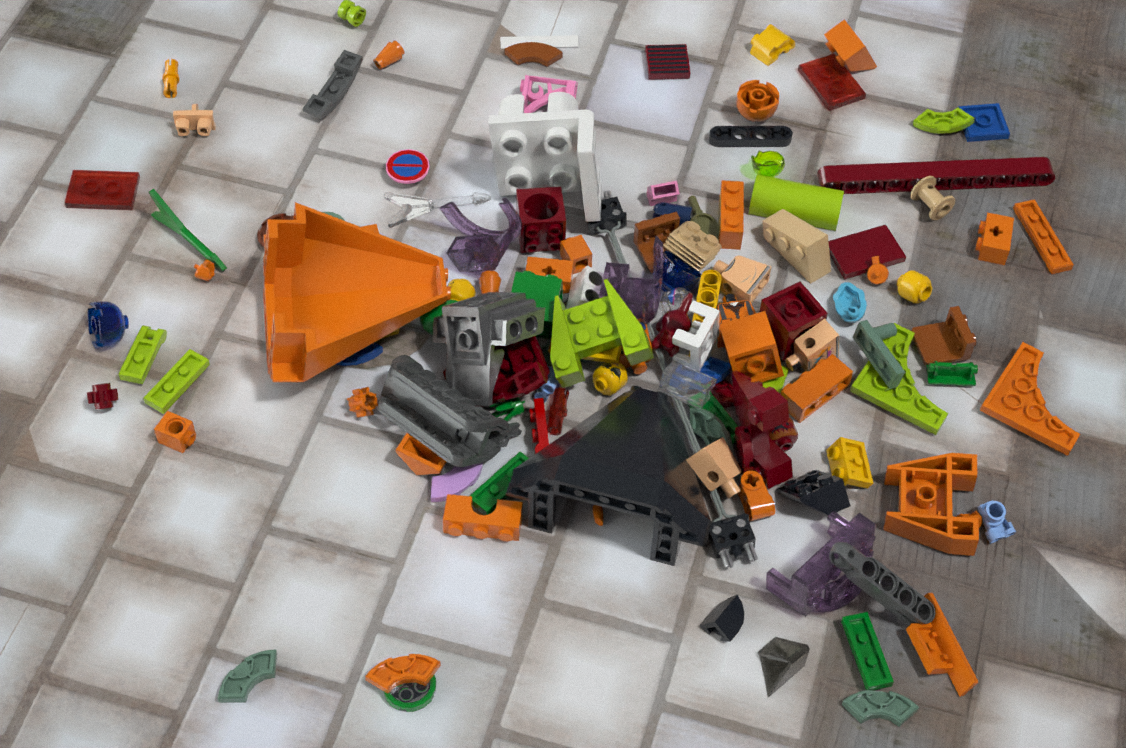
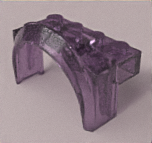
(812, 578)

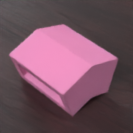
(662, 192)

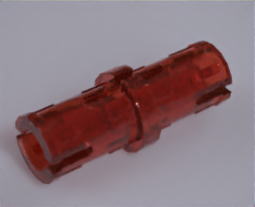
(557, 411)

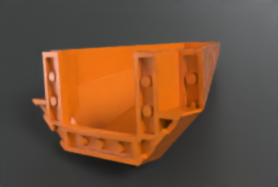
(338, 291)

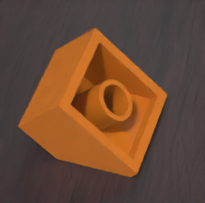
(849, 48)

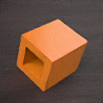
(576, 250)

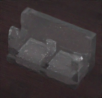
(686, 384)

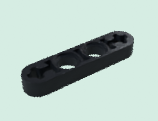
(750, 136)

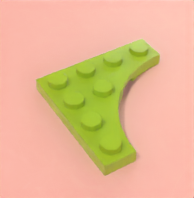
(905, 399)

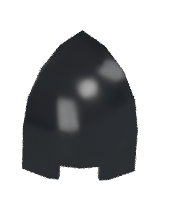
(725, 619)

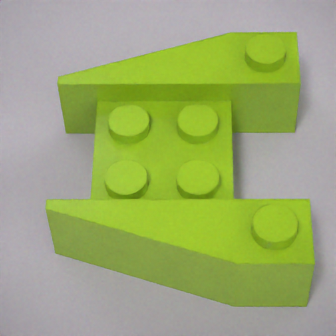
(591, 330)

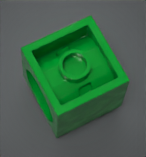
(543, 291)

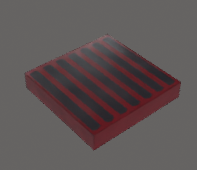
(667, 61)

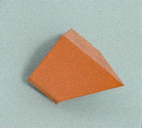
(419, 457)

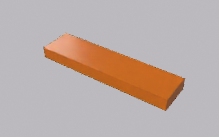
(1043, 236)

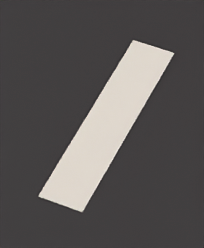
(555, 41)

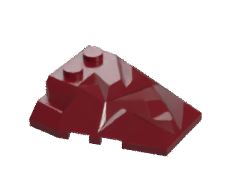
(520, 371)

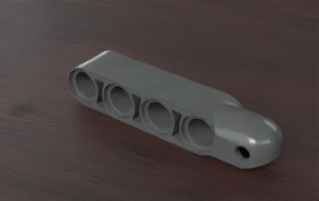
(882, 584)

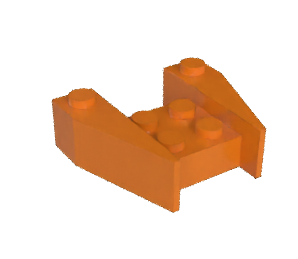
(927, 502)

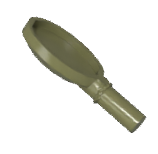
(705, 221)

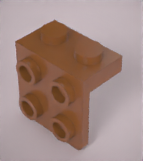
(647, 230)
(945, 340)

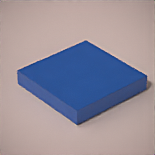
(988, 123)

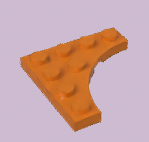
(1021, 405)

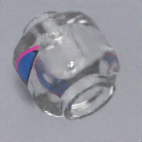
(672, 299)

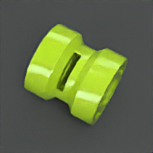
(351, 12)

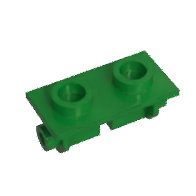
(947, 374)

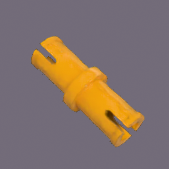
(170, 78)

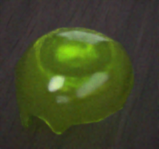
(768, 163)

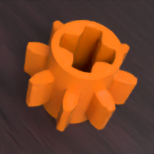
(362, 402)

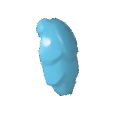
(850, 302)

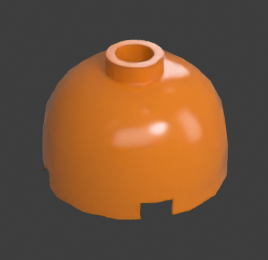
(757, 100)

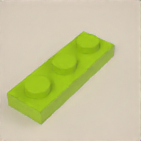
(176, 381)

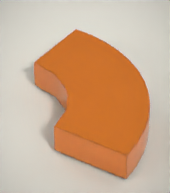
(401, 670)

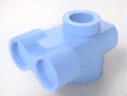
(548, 388)
(994, 521)

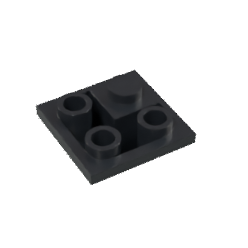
(817, 491)

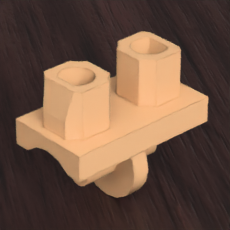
(194, 120)

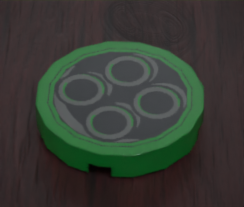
(411, 695)

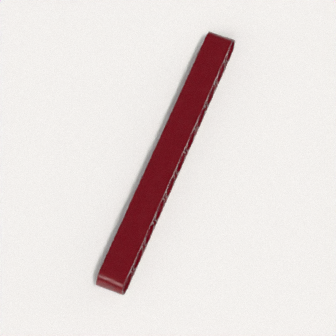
(948, 175)

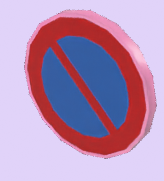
(407, 166)

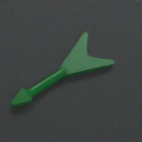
(169, 219)

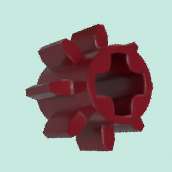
(102, 396)

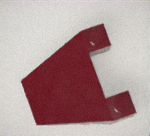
(760, 411)

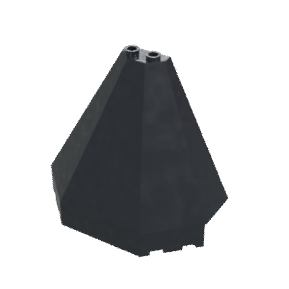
(625, 461)

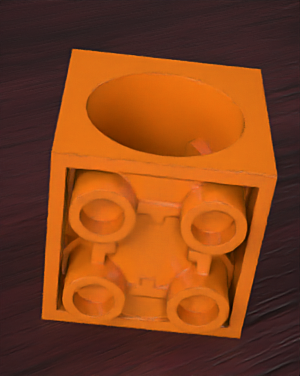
(752, 347)

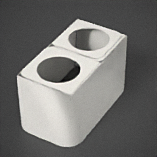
(577, 291)

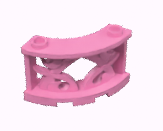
(540, 99)

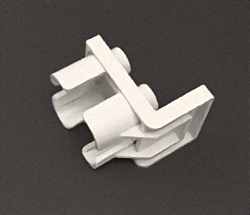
(547, 149)

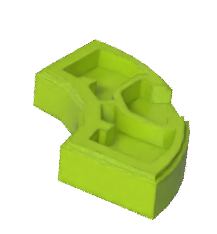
(943, 122)

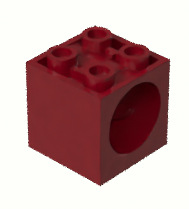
(541, 218)
(791, 315)

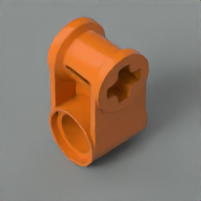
(755, 496)

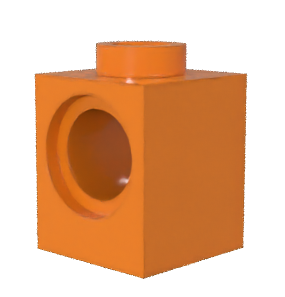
(172, 424)

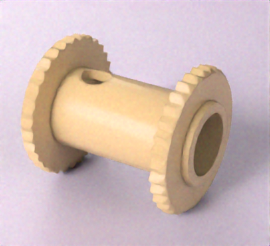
(926, 191)

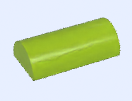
(809, 202)

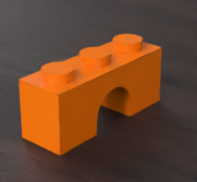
(501, 524)

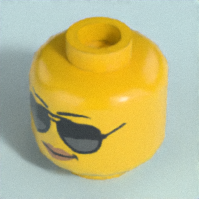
(610, 378)

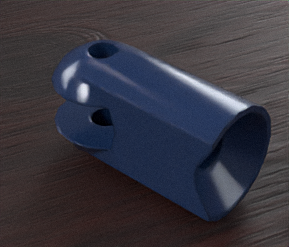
(666, 208)

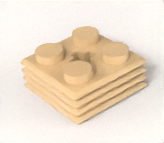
(693, 245)

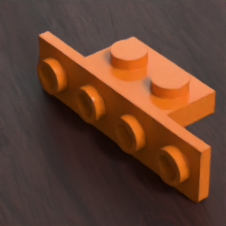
(941, 650)

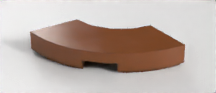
(533, 52)

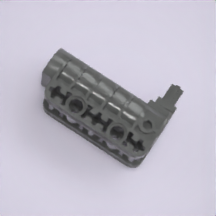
(441, 416)

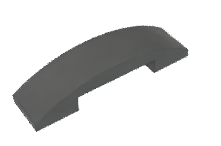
(336, 86)

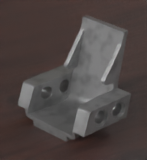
(473, 330)

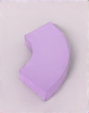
(454, 481)

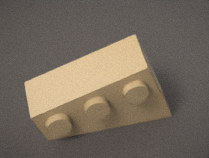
(799, 244)

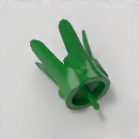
(512, 406)

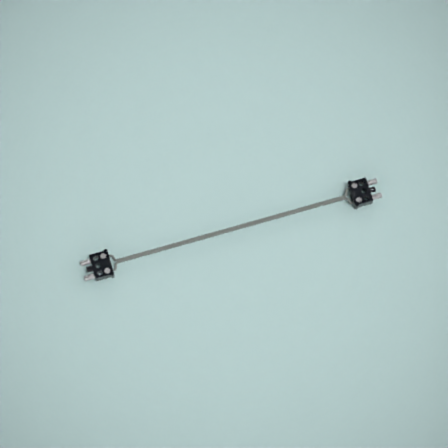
(725, 535)

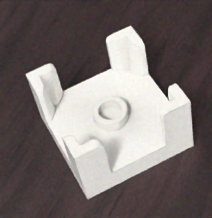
(700, 337)

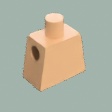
(716, 467)

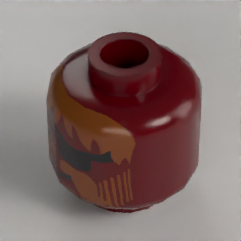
(784, 435)

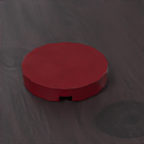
(744, 448)

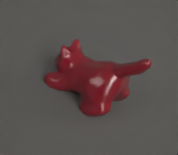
(669, 324)

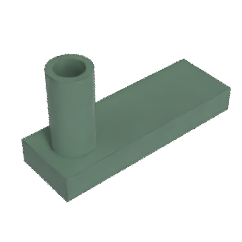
(871, 343)

